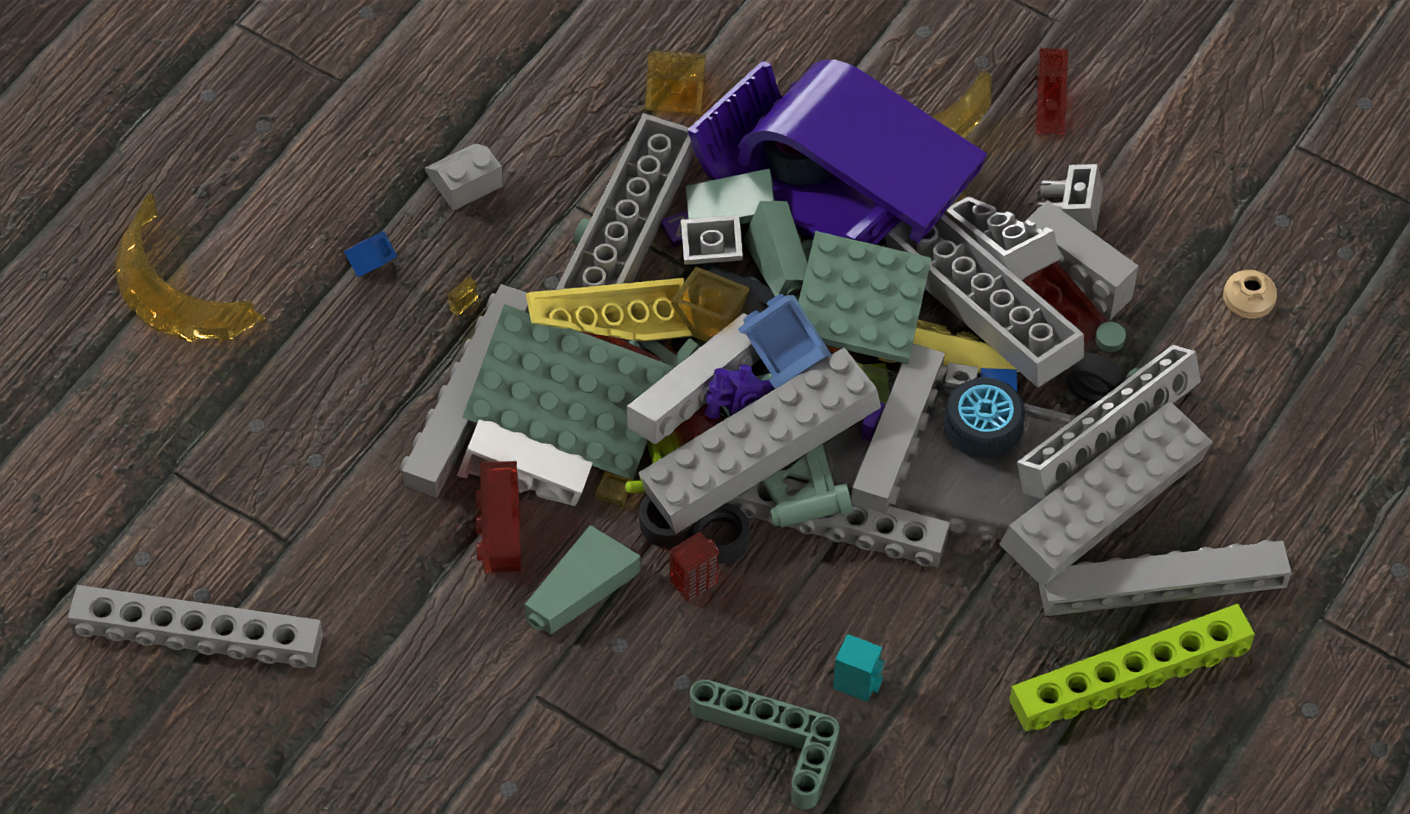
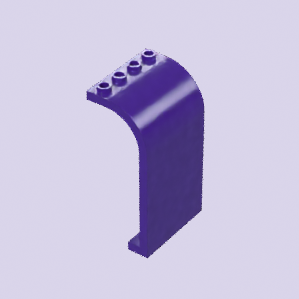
(871, 142)
(821, 207)

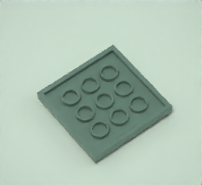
(864, 295)

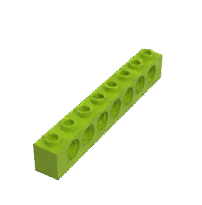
(1227, 624)

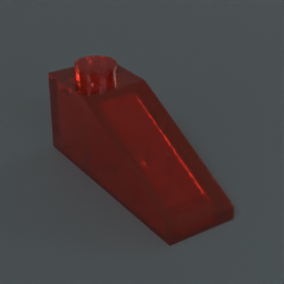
(1051, 90)

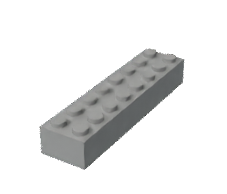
(631, 206)
(993, 301)
(760, 440)
(1105, 493)

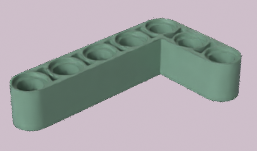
(775, 729)

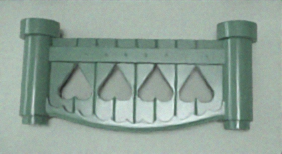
(816, 498)

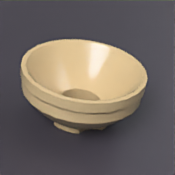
(1247, 302)

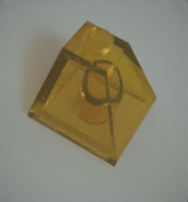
(708, 303)

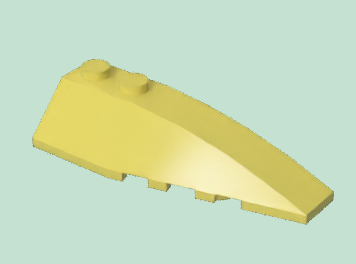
(617, 310)
(959, 348)

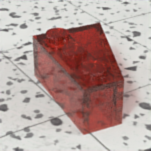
(499, 517)

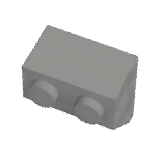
(466, 175)
(711, 240)

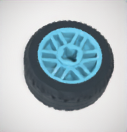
(984, 418)

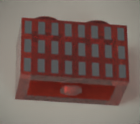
(694, 566)

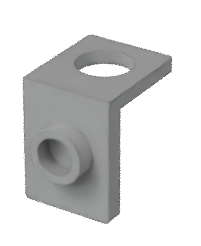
(959, 374)

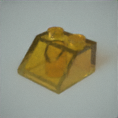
(675, 81)

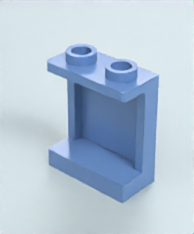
(784, 339)

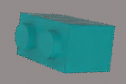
(858, 668)

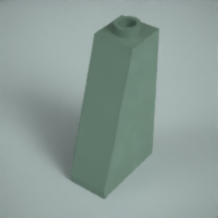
(777, 248)
(580, 580)

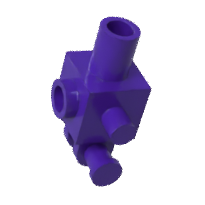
(734, 390)

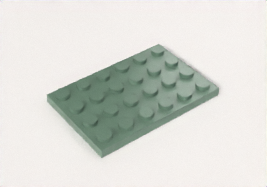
(564, 390)

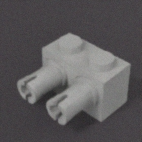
(1079, 192)

